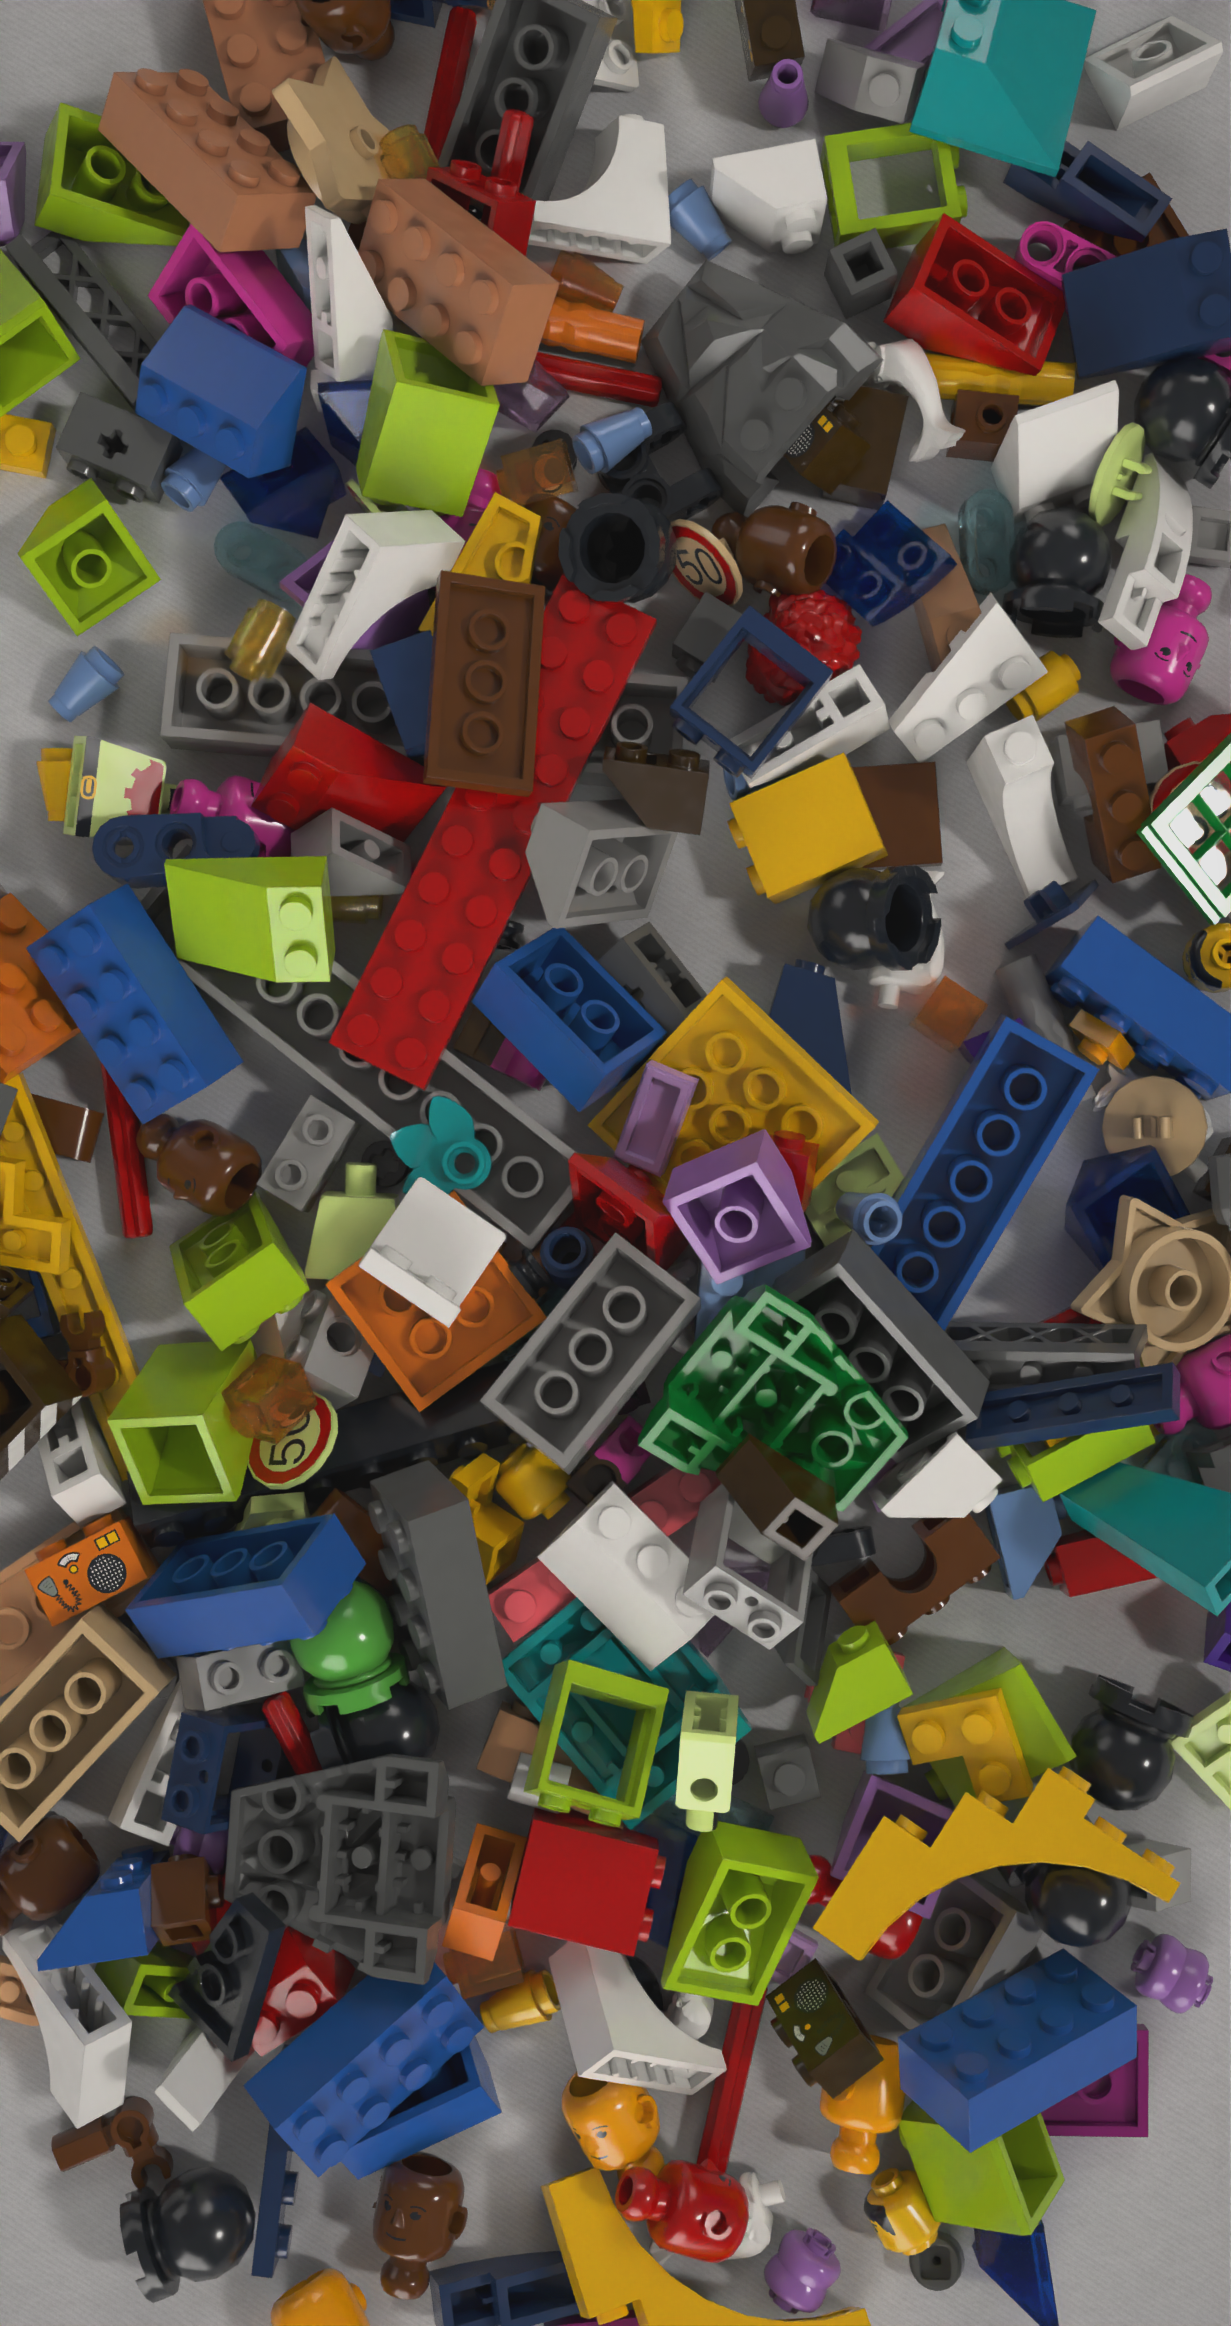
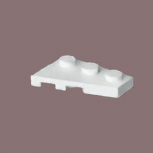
(976, 678)

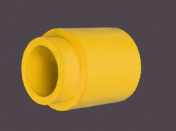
(1049, 690)

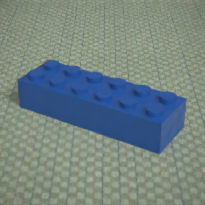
(981, 1162)

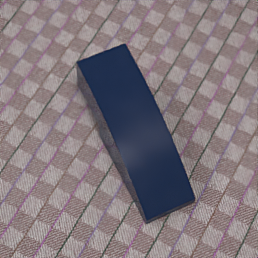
(1094, 192)
(503, 2291)

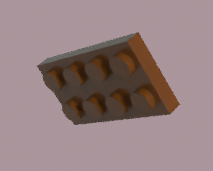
(484, 684)

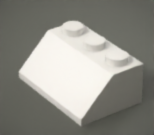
(627, 1576)

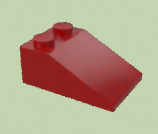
(975, 301)
(342, 768)
(623, 1201)
(300, 1988)

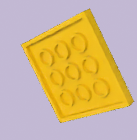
(747, 1083)

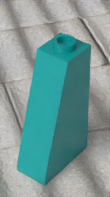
(1163, 1526)

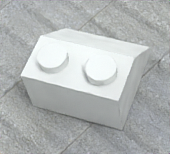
(772, 195)
(937, 1483)

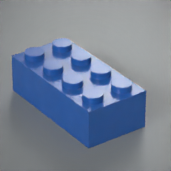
(134, 1003)
(1149, 1004)
(247, 1587)
(1017, 2048)
(360, 2063)

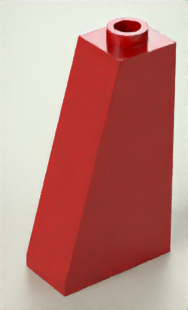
(1088, 1565)

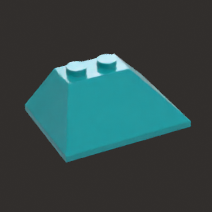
(1005, 79)
(598, 1732)

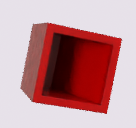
(586, 1882)

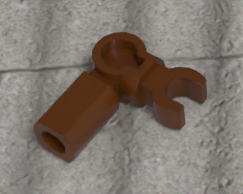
(87, 1360)
(129, 2128)

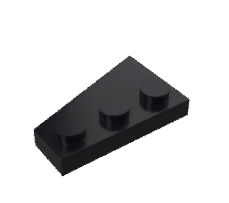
(232, 1976)

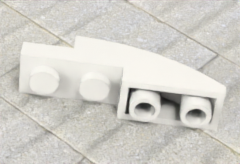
(1155, 554)

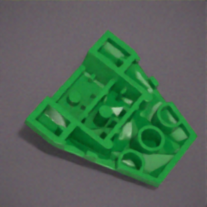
(782, 1379)

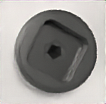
(939, 2264)

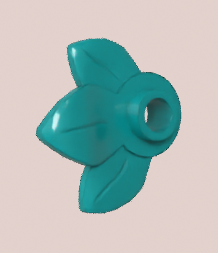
(435, 1147)

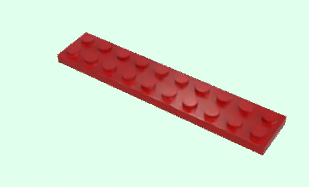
(477, 852)

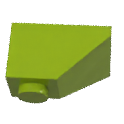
(86, 558)

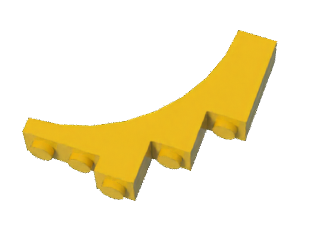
(1051, 1828)
(613, 2269)

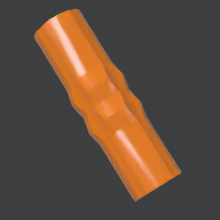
(593, 330)

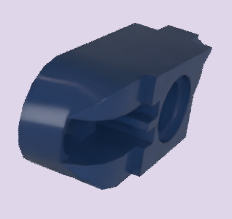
(156, 838)

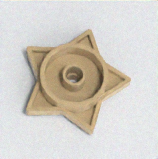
(334, 140)
(1164, 1277)

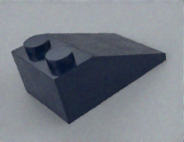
(1151, 305)

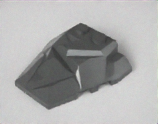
(750, 374)
(352, 1859)

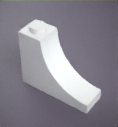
(623, 203)
(366, 573)
(1015, 785)
(80, 2025)
(620, 2031)

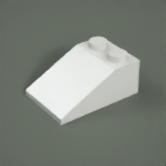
(1056, 451)

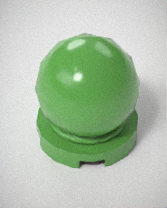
(352, 1655)

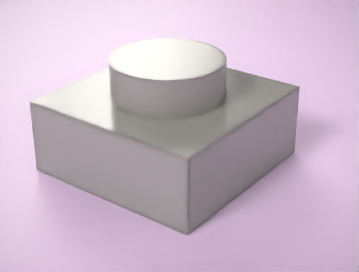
(1211, 537)

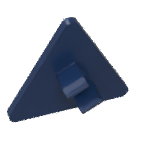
(1049, 907)

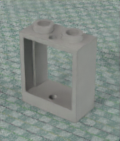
(730, 1594)

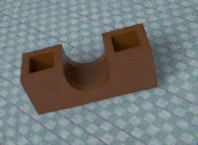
(1111, 765)
(953, 1556)

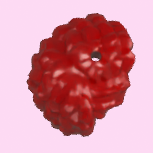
(816, 623)

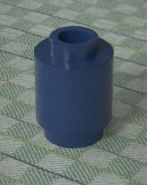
(559, 1248)

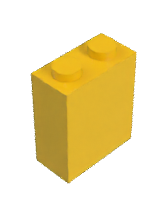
(805, 829)

